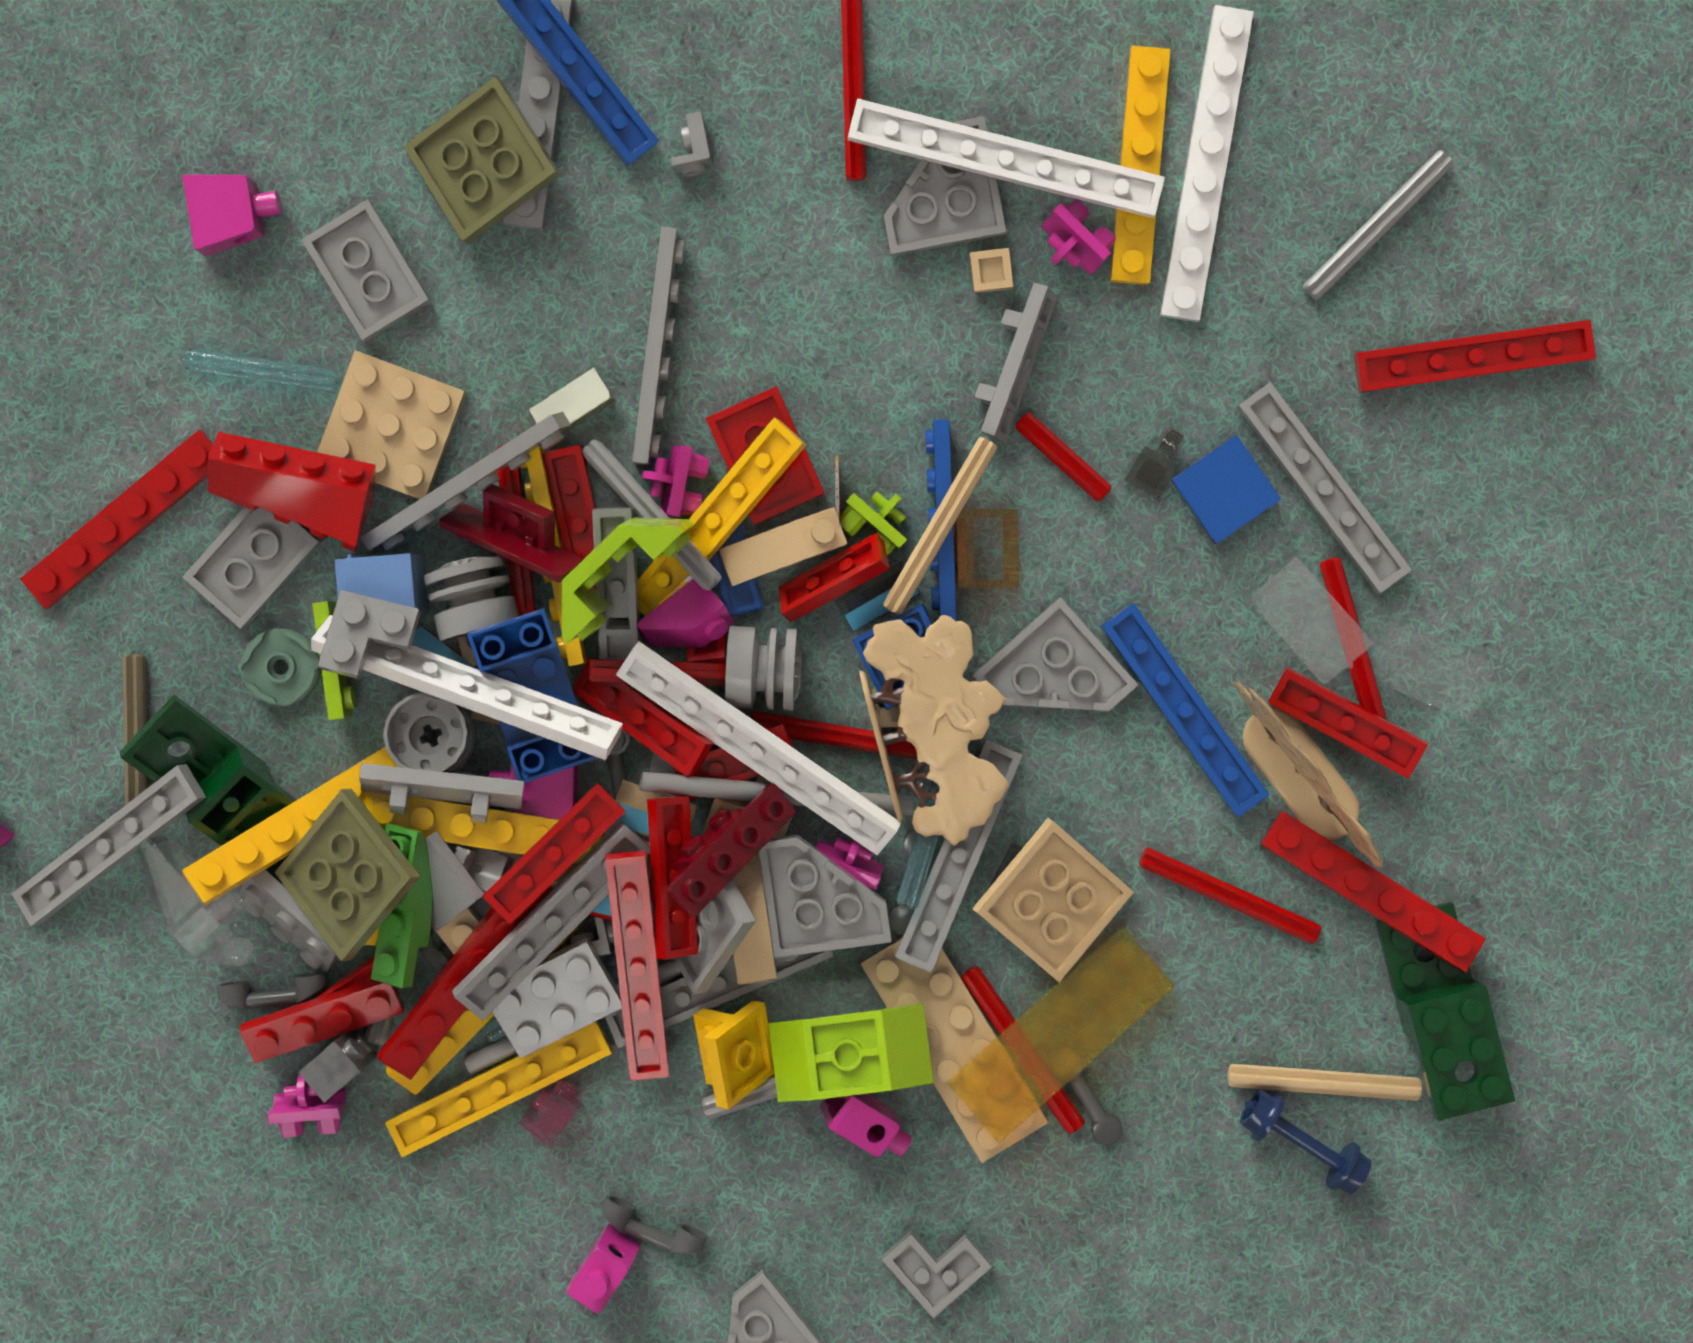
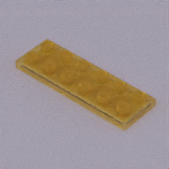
(1060, 1034)

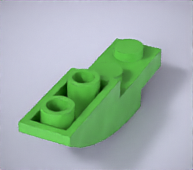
(410, 920)

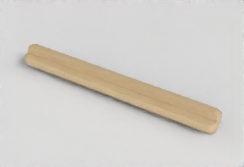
(940, 526)
(1324, 1082)

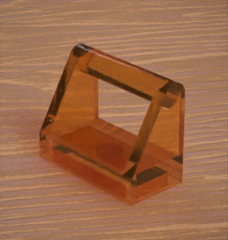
(965, 548)

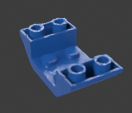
(528, 655)

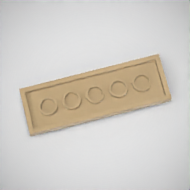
(954, 1032)

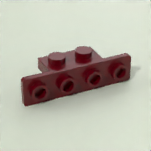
(513, 530)
(726, 848)

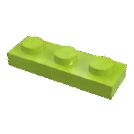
(338, 695)

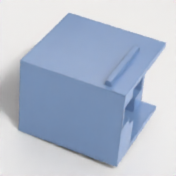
(385, 577)

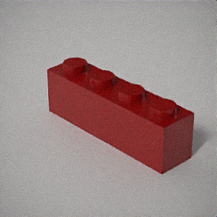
(294, 485)

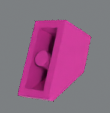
(687, 619)

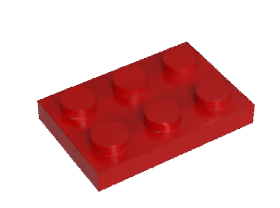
(736, 431)

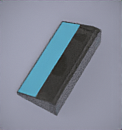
(866, 601)

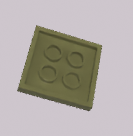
(482, 160)
(347, 874)

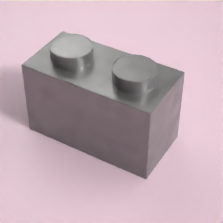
(338, 1064)

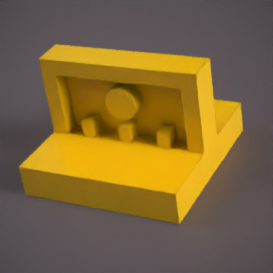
(734, 1051)

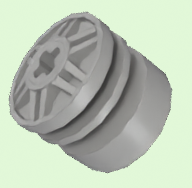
(470, 596)
(762, 668)
(408, 728)

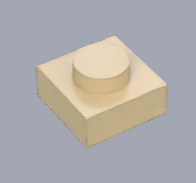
(991, 270)
(458, 929)

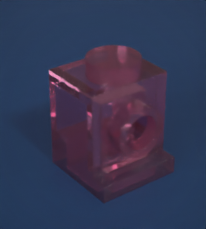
(552, 1112)

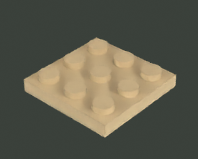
(393, 422)
(1053, 900)

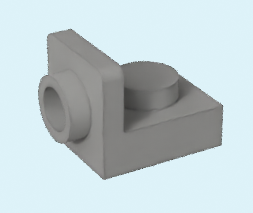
(694, 139)
(603, 942)

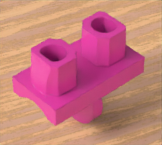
(1074, 240)
(681, 464)
(854, 860)
(302, 1104)

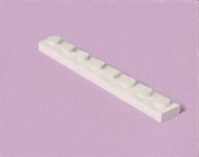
(1005, 158)
(1206, 163)
(489, 695)
(758, 748)

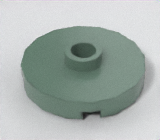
(260, 669)

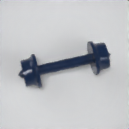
(1347, 1169)

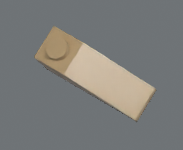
(783, 546)
(754, 955)

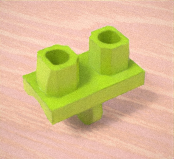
(859, 513)

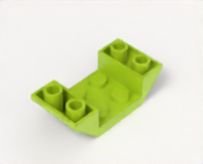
(581, 602)
(851, 1053)

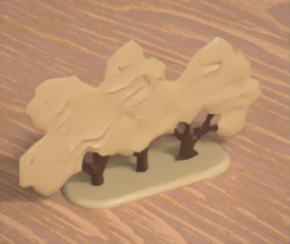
(939, 719)
(1303, 774)

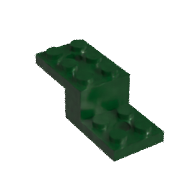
(228, 773)
(1450, 1024)

